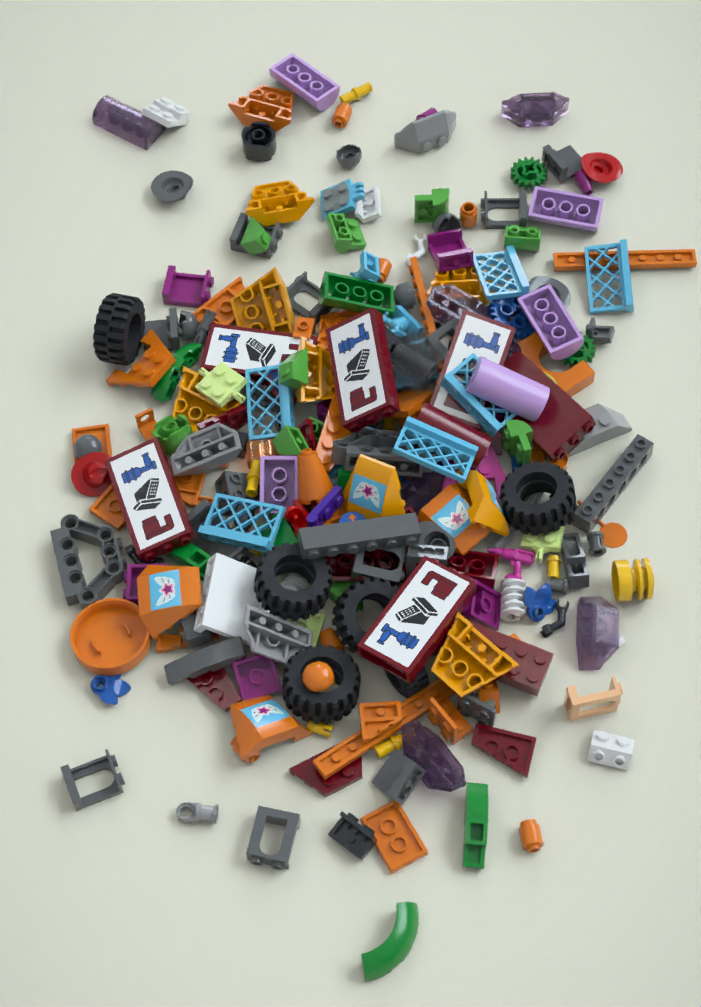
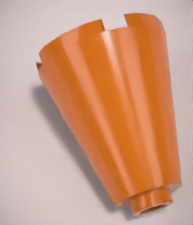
(312, 477)

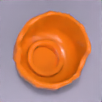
(318, 676)

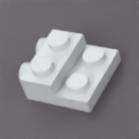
(166, 113)

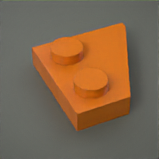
(378, 718)

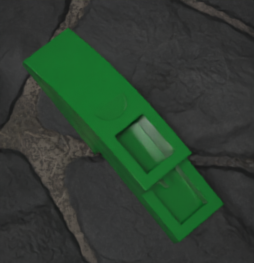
(190, 556)
(475, 825)

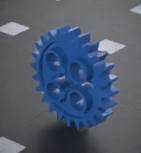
(508, 308)

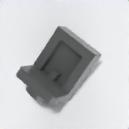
(599, 334)

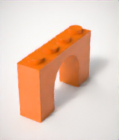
(570, 381)

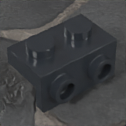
(353, 836)

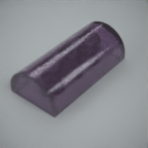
(126, 122)

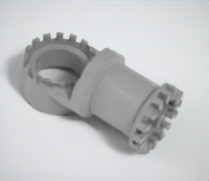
(199, 812)

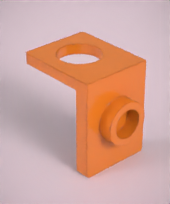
(304, 328)
(147, 425)
(490, 691)

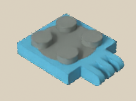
(341, 197)

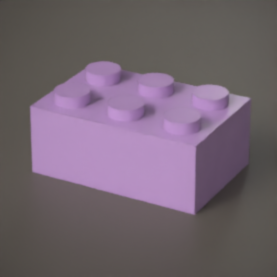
(278, 481)

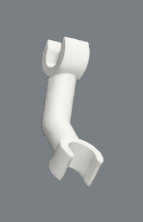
(421, 249)

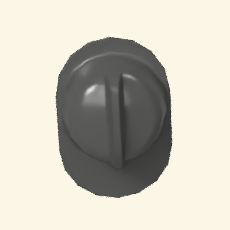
(434, 535)

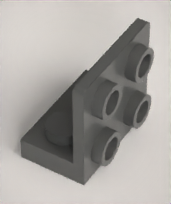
(562, 162)
(166, 330)
(234, 485)
(480, 711)
(398, 776)

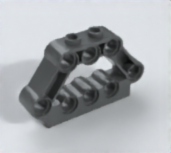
(376, 445)
(92, 534)

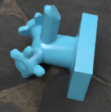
(368, 268)
(401, 321)

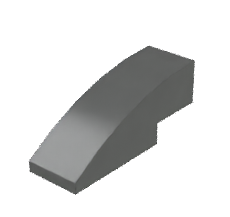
(574, 561)

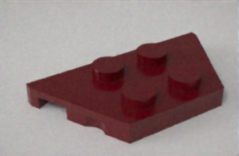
(310, 775)

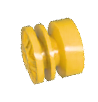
(629, 580)

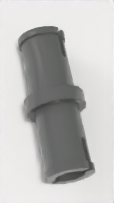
(204, 327)

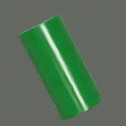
(355, 294)

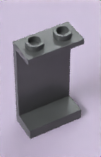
(198, 517)

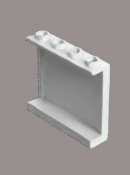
(224, 593)

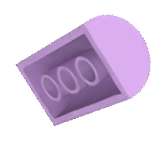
(305, 82)
(565, 209)
(551, 322)
(508, 389)

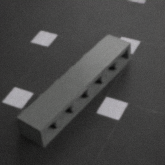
(358, 536)

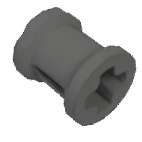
(596, 543)
(558, 585)

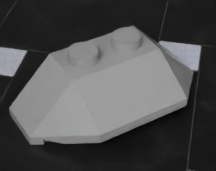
(426, 132)
(608, 426)
(206, 450)
(273, 635)

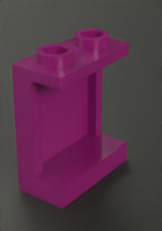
(449, 250)
(186, 289)

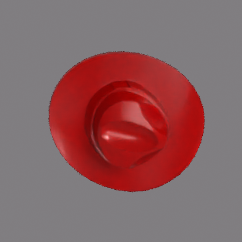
(601, 167)
(91, 474)

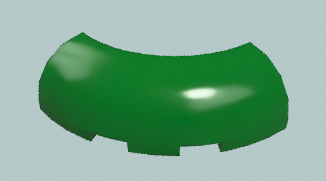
(184, 356)
(396, 947)

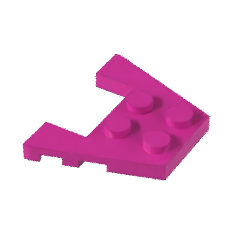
(488, 467)

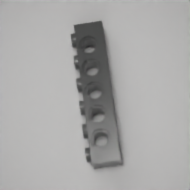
(613, 484)

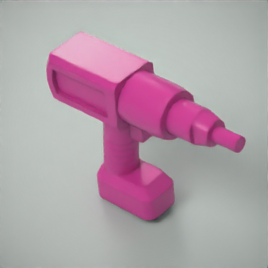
(517, 558)

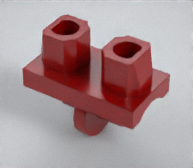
(296, 515)

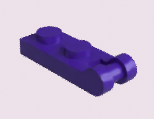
(326, 507)

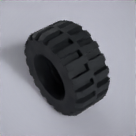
(119, 329)
(535, 479)
(287, 602)
(347, 603)
(317, 705)

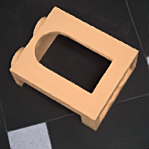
(573, 702)

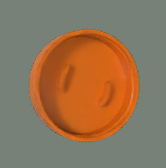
(110, 637)

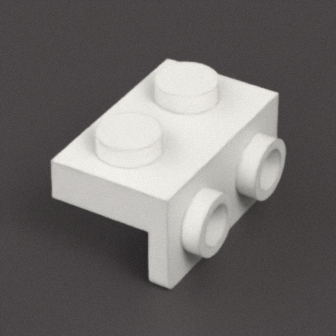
(370, 206)
(610, 750)

